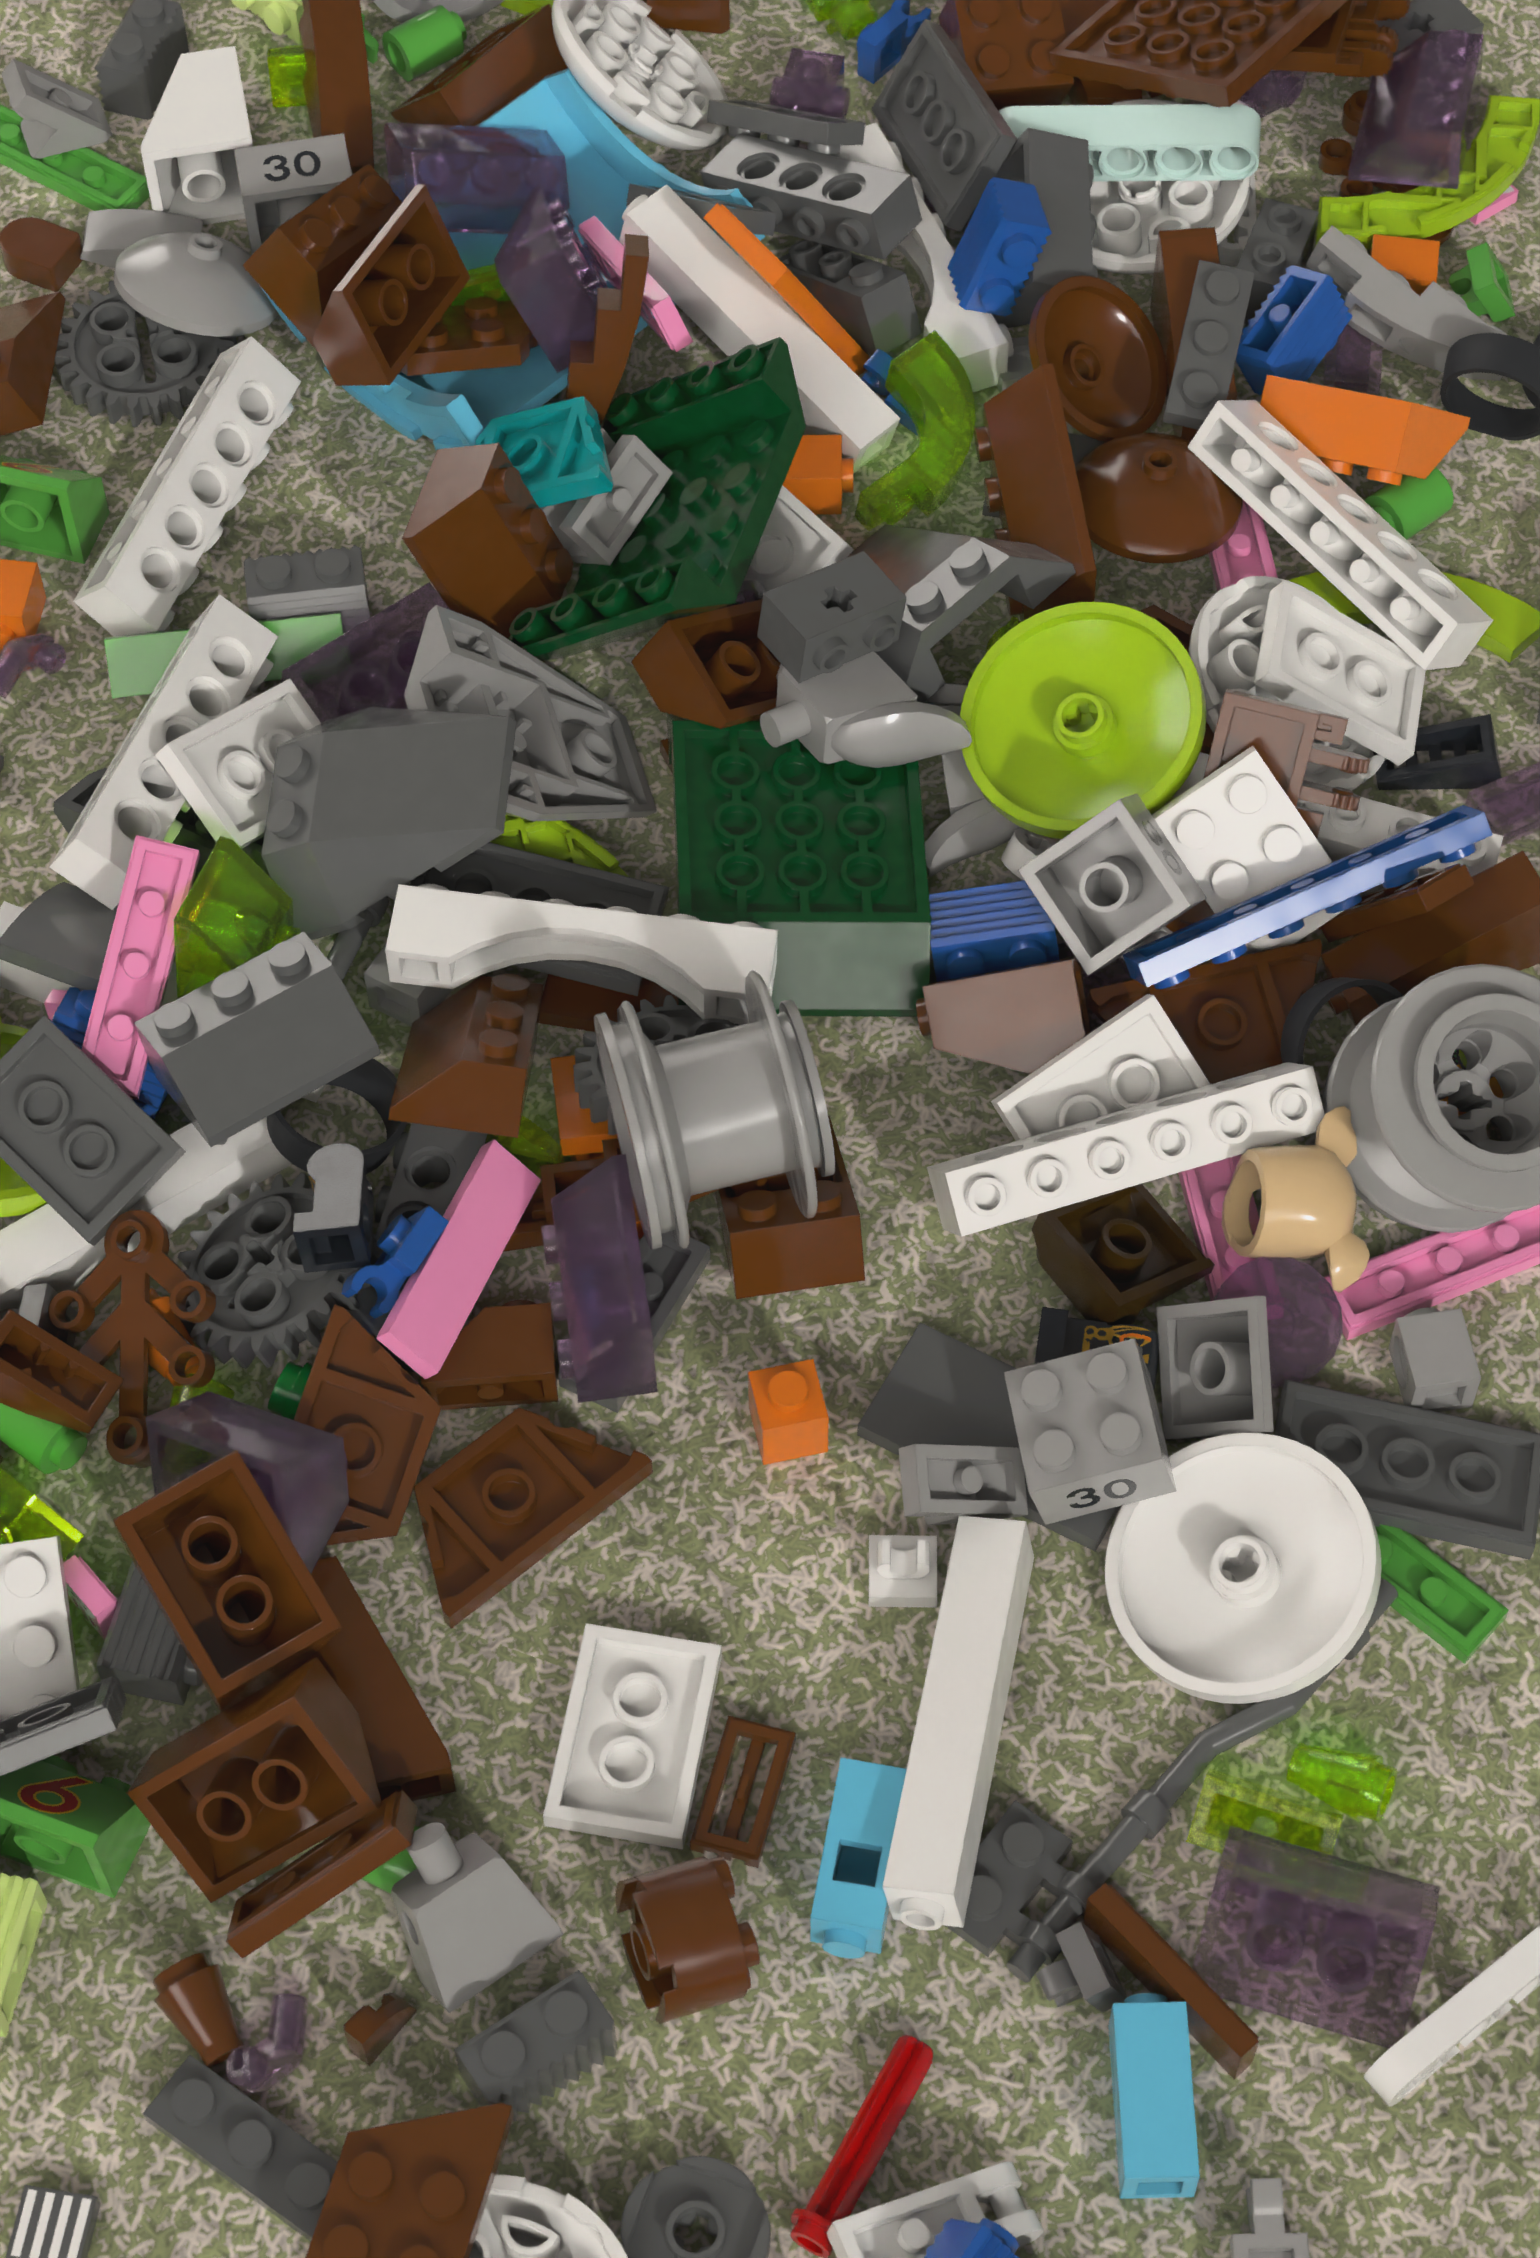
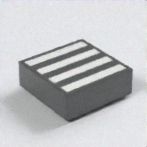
(53, 2224)

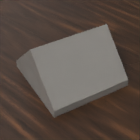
(1215, 1368)

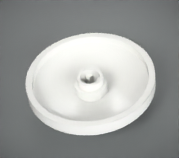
(1246, 1571)

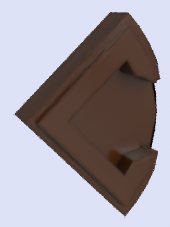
(371, 2030)

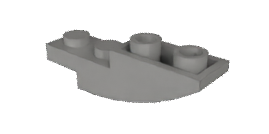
(1390, 311)

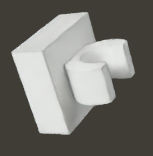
(902, 1571)

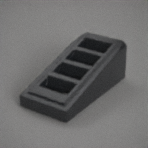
(1457, 772)

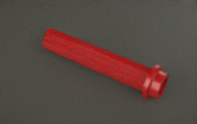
(862, 2145)

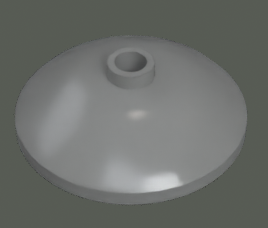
(193, 284)

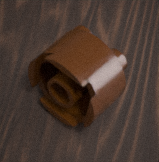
(686, 1937)

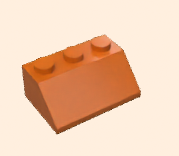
(1363, 429)

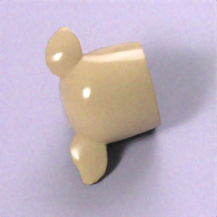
(1304, 1201)

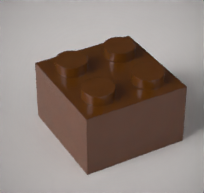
(1010, 48)

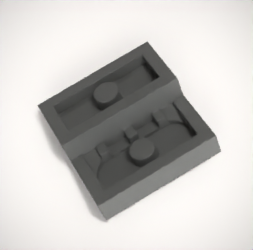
(61, 936)

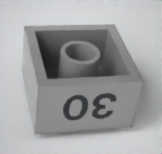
(286, 179)
(1112, 883)
(1089, 1431)

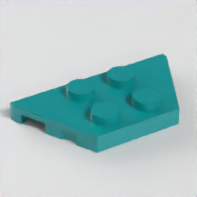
(554, 450)

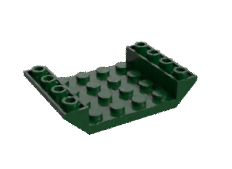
(729, 446)
(806, 852)

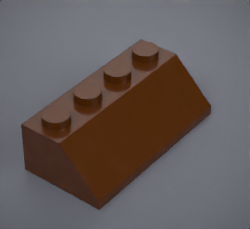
(1036, 482)

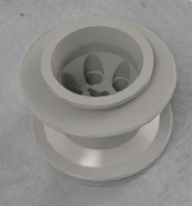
(715, 1110)
(1412, 1149)

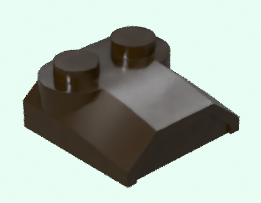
(1116, 1254)

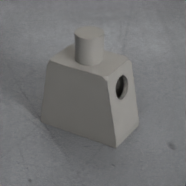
(466, 1915)

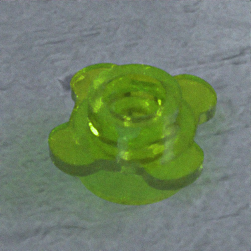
(850, 17)

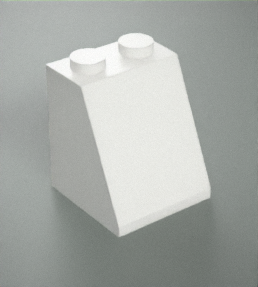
(194, 138)

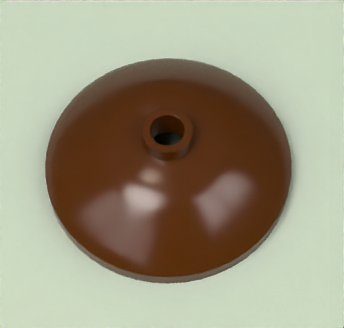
(1102, 355)
(1155, 499)

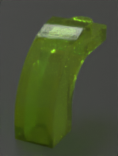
(942, 406)

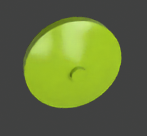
(1082, 715)

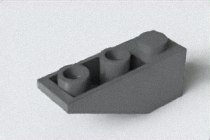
(859, 293)

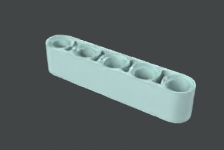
(1154, 140)

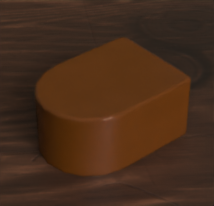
(40, 252)

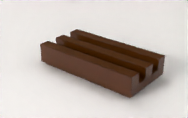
(728, 1845)

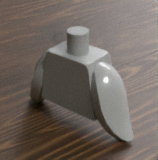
(861, 717)
(973, 821)

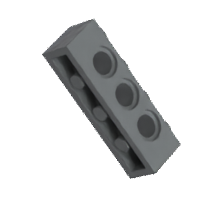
(819, 194)
(420, 1158)

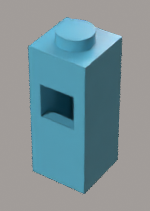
(849, 1895)
(1153, 2098)

